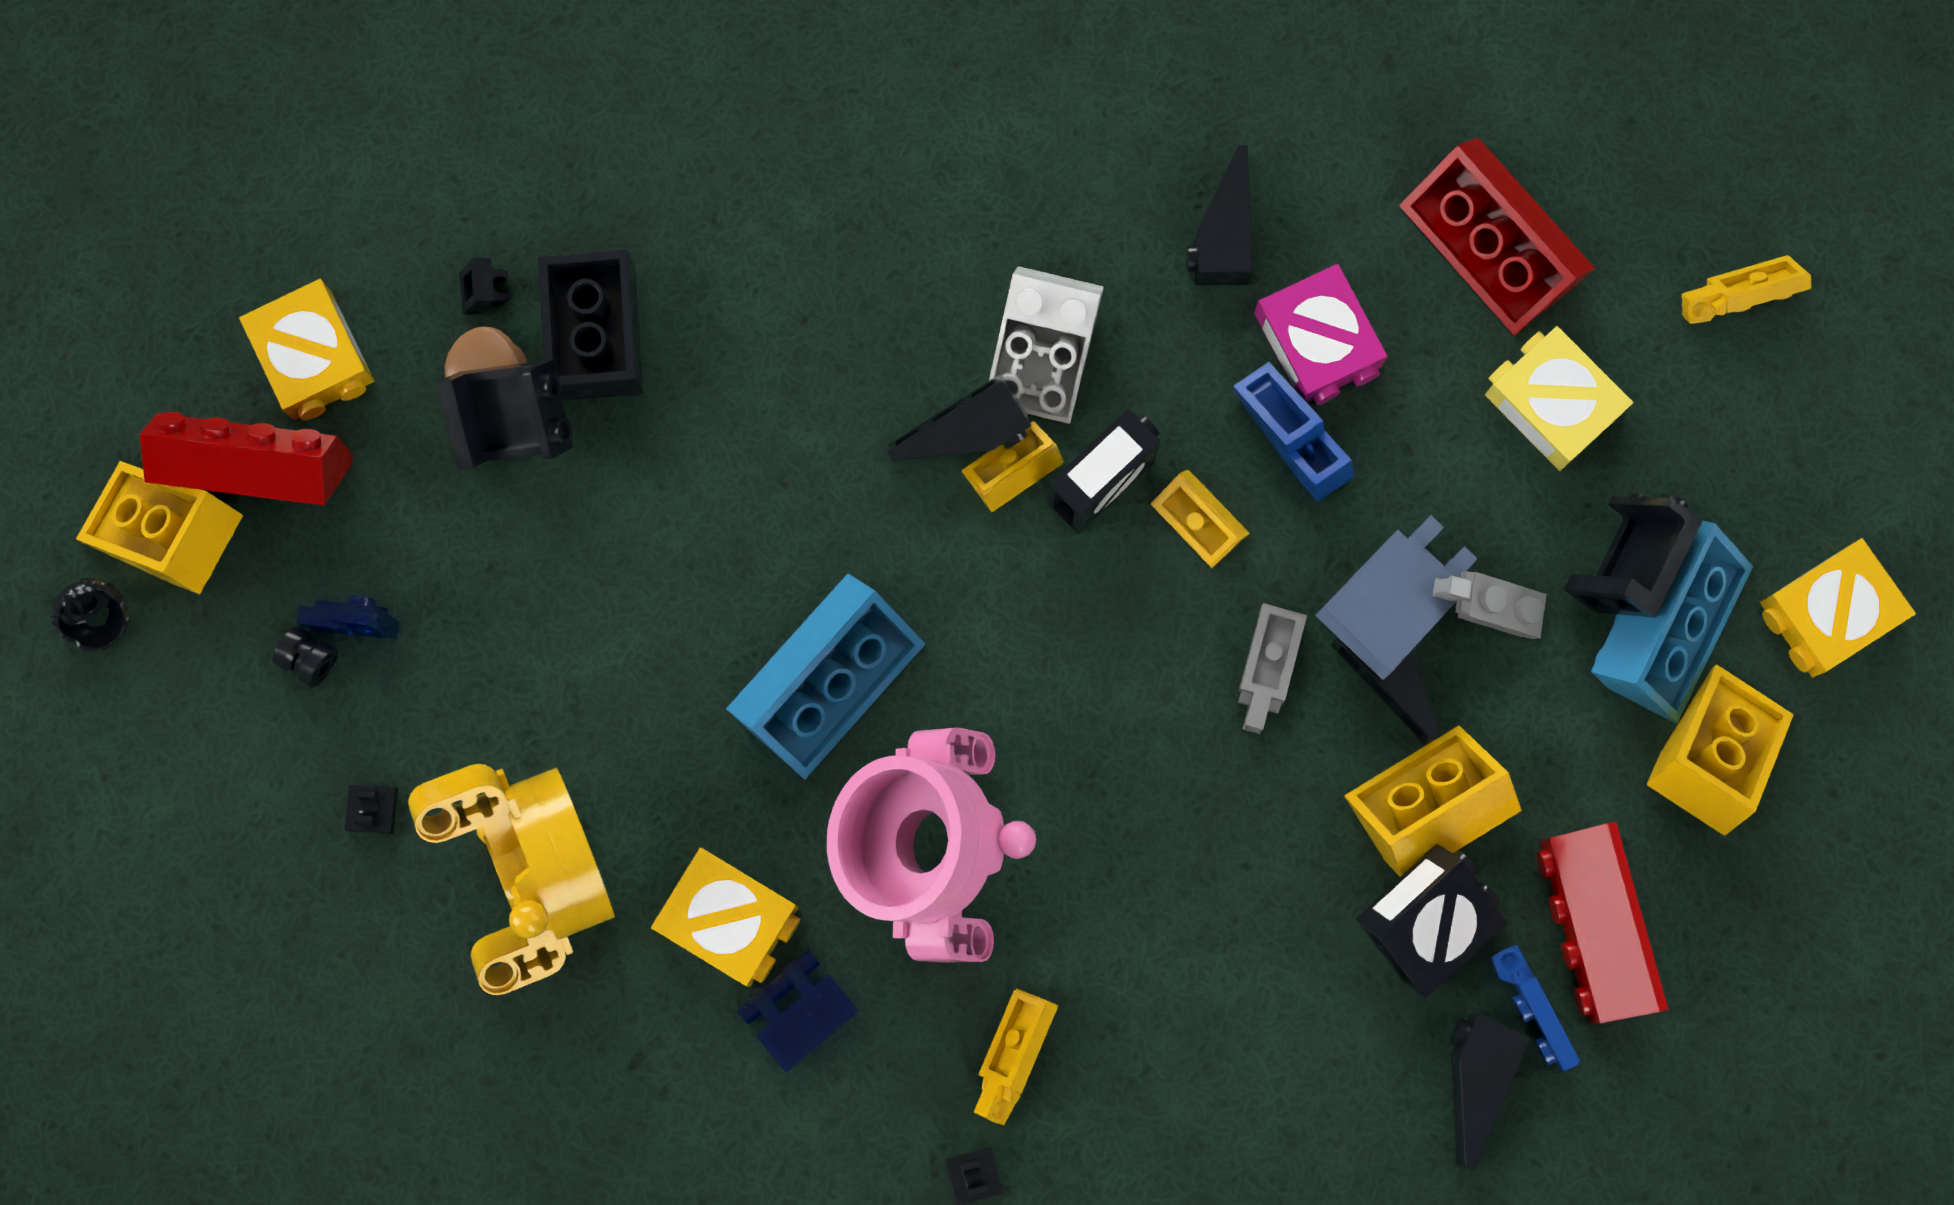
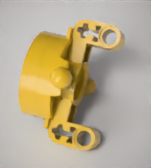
(537, 857)

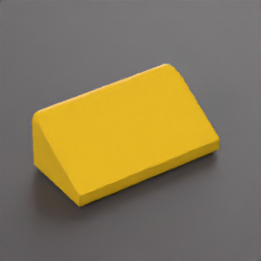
(1009, 471)
(1199, 518)

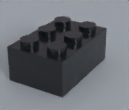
(591, 323)

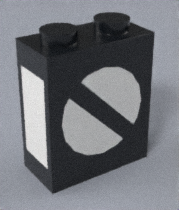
(1104, 470)
(1432, 919)

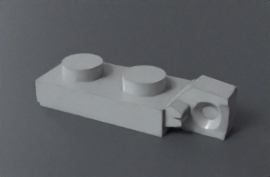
(1494, 603)
(1270, 664)

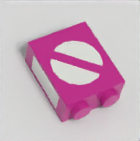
(1321, 335)

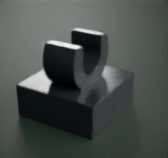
(477, 286)
(371, 809)
(974, 1176)

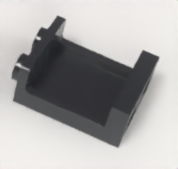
(505, 413)
(1641, 557)

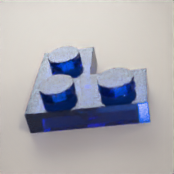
(356, 617)

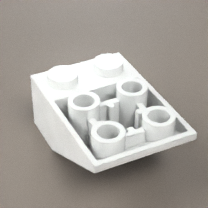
(1046, 340)

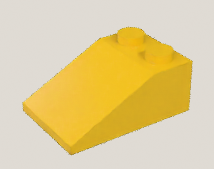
(160, 528)
(1721, 752)

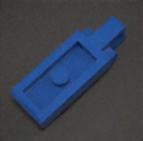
(1534, 1006)

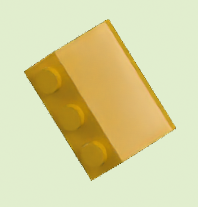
(1434, 797)

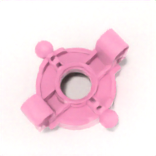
(875, 834)

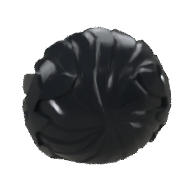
(82, 601)

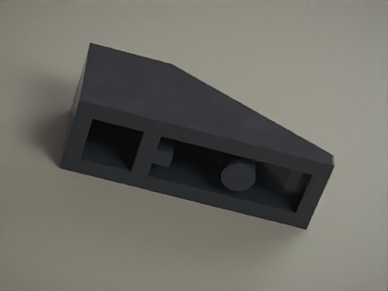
(1224, 237)
(972, 424)
(1400, 690)
(1482, 1073)

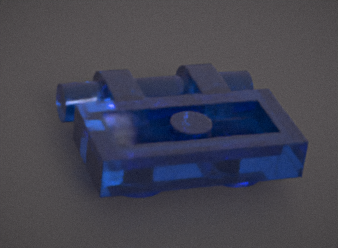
(807, 1021)

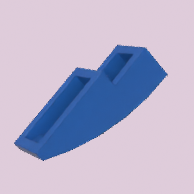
(1295, 431)

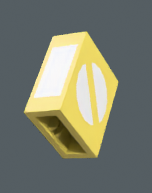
(1557, 396)

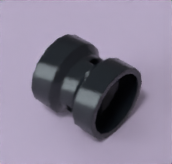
(305, 656)

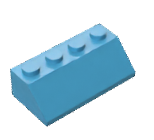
(1664, 656)
(826, 675)

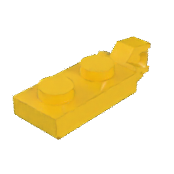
(1745, 288)
(1013, 1054)

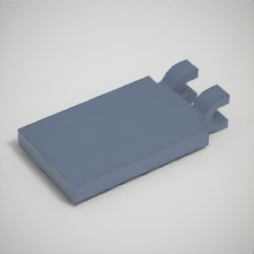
(1390, 599)

